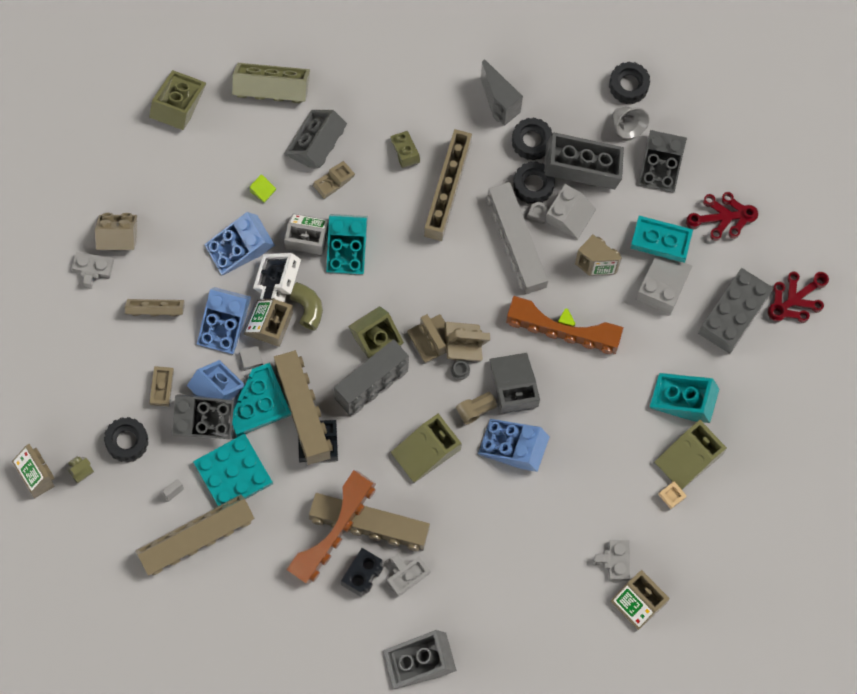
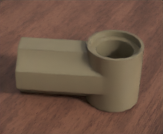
(472, 409)

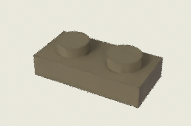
(161, 386)

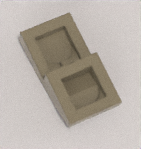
(334, 180)

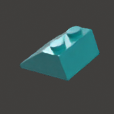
(685, 396)

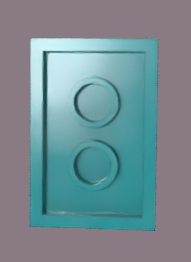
(661, 239)

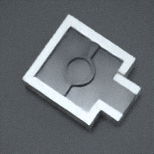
(276, 275)

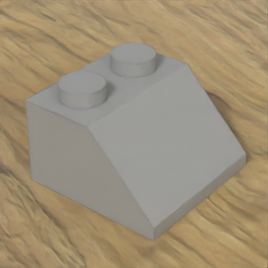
(570, 212)

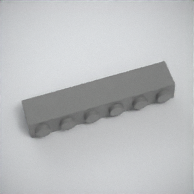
(517, 238)

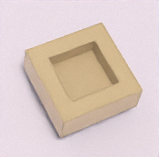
(672, 495)

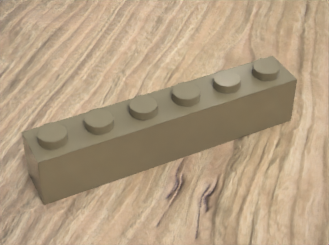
(448, 185)
(302, 408)
(372, 522)
(194, 535)

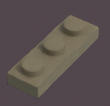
(154, 307)

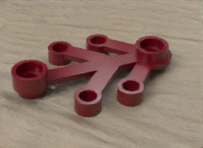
(724, 215)
(796, 299)

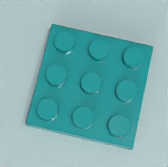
(233, 471)

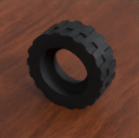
(625, 95)
(525, 126)
(523, 192)
(119, 426)

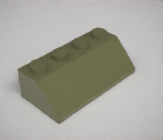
(270, 82)

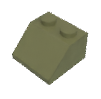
(375, 331)

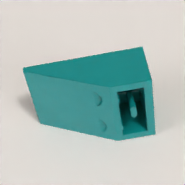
(346, 244)

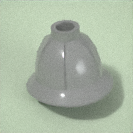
(630, 122)

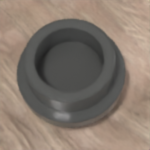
(460, 370)

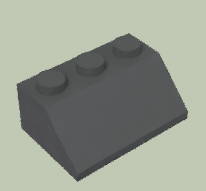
(316, 138)

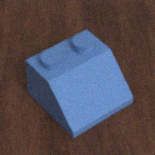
(215, 382)

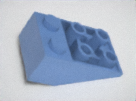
(239, 243)
(223, 320)
(514, 444)

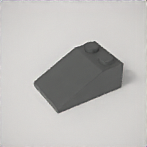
(501, 95)
(420, 659)

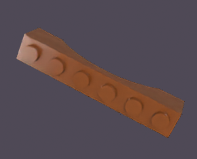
(526, 315)
(355, 492)

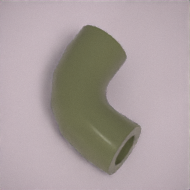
(311, 304)

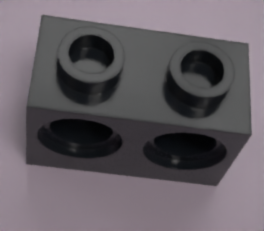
(357, 570)

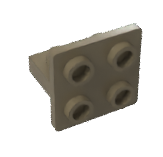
(429, 337)
(464, 341)

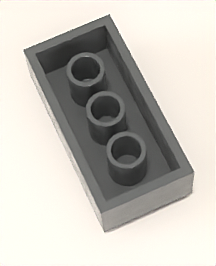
(584, 161)
(735, 310)
(372, 377)

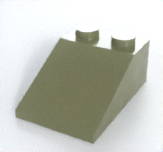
(176, 100)

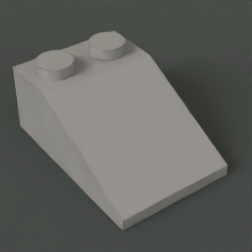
(663, 283)

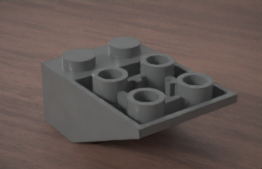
(662, 160)
(514, 383)
(203, 416)

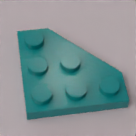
(259, 401)

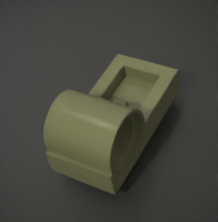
(405, 149)
(79, 468)

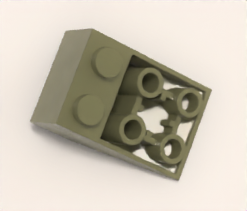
(427, 448)
(691, 455)

